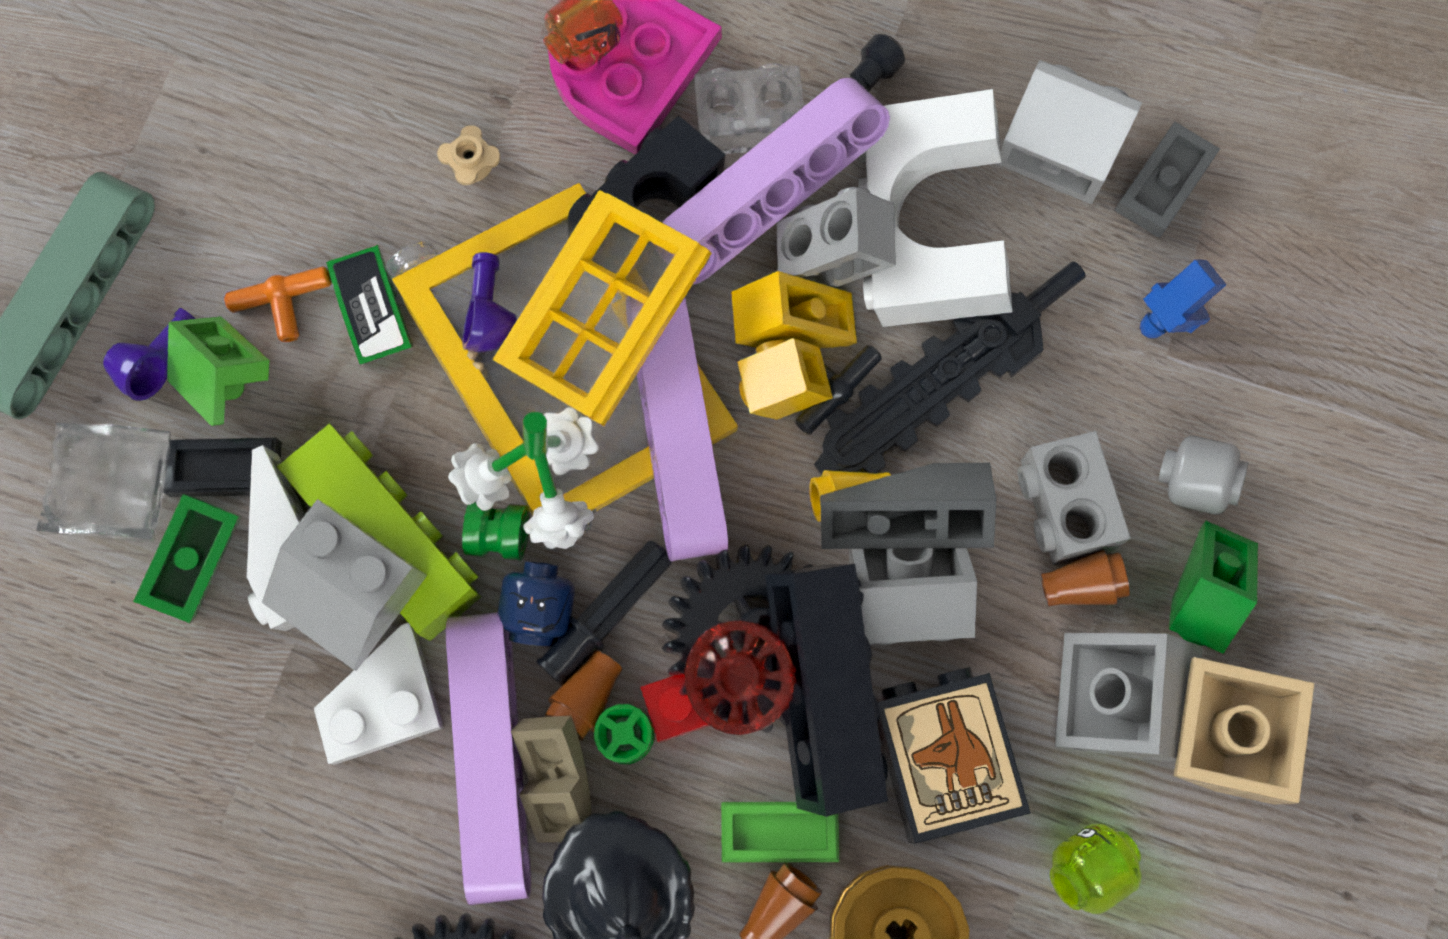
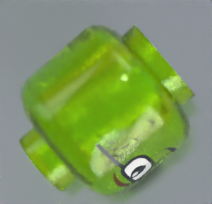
(1096, 869)

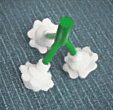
(548, 439)

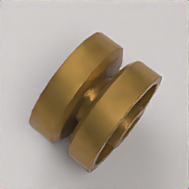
(900, 897)

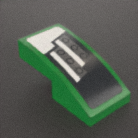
(369, 304)

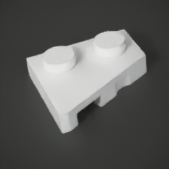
(380, 702)

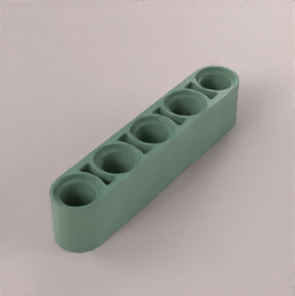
(67, 287)

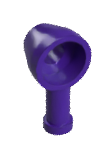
(486, 321)
(141, 369)

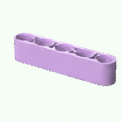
(781, 172)
(681, 445)
(487, 760)

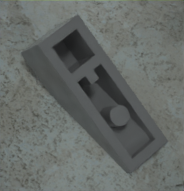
(914, 509)

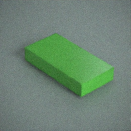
(777, 833)

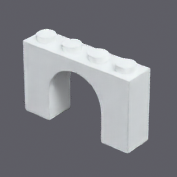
(928, 280)

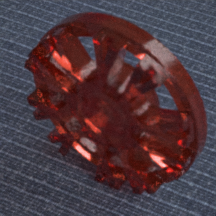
(739, 677)

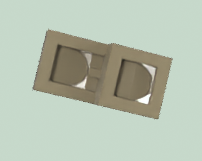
(557, 776)

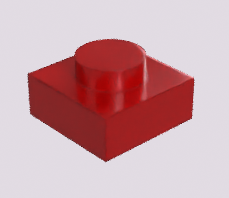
(669, 711)

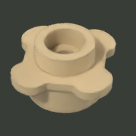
(473, 169)

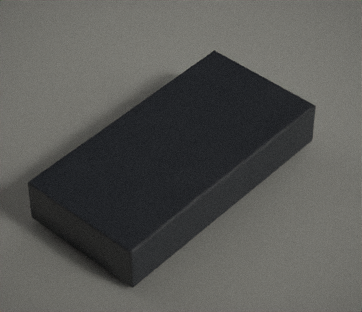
(213, 466)

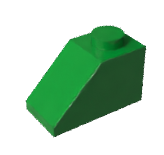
(1215, 588)

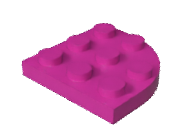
(641, 77)

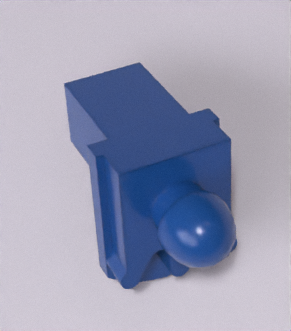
(1180, 303)

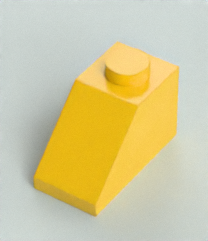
(790, 308)

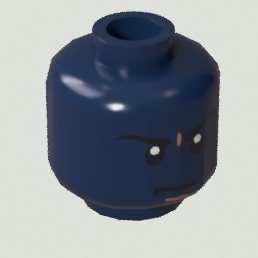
(536, 604)

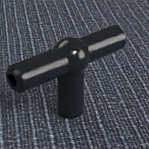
(841, 387)

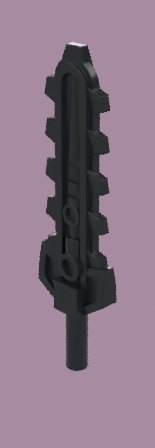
(946, 371)

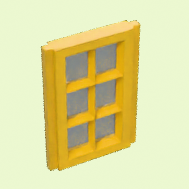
(602, 307)

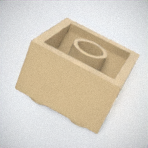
(1244, 732)

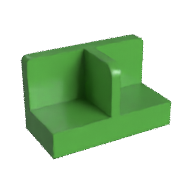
(211, 364)

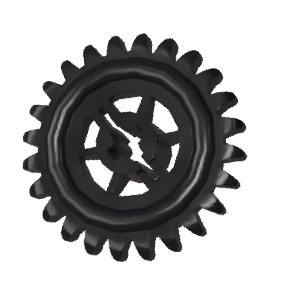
(706, 602)

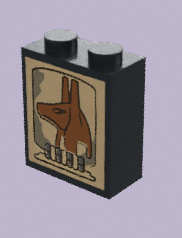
(949, 756)

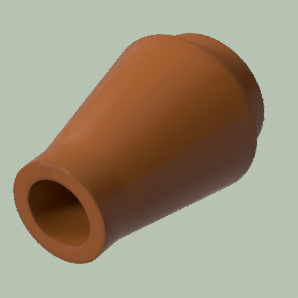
(1088, 581)
(586, 693)
(782, 904)

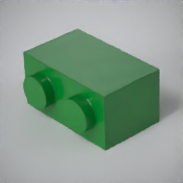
(187, 558)

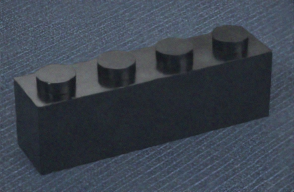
(833, 703)

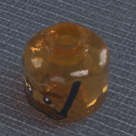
(582, 31)

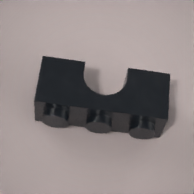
(669, 167)

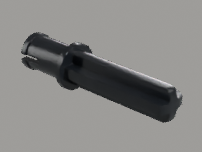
(605, 612)

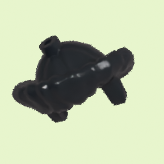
(618, 882)

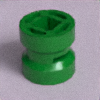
(496, 531)

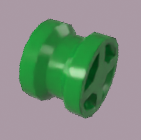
(616, 729)

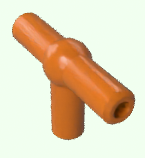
(279, 292)

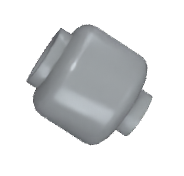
(1204, 475)

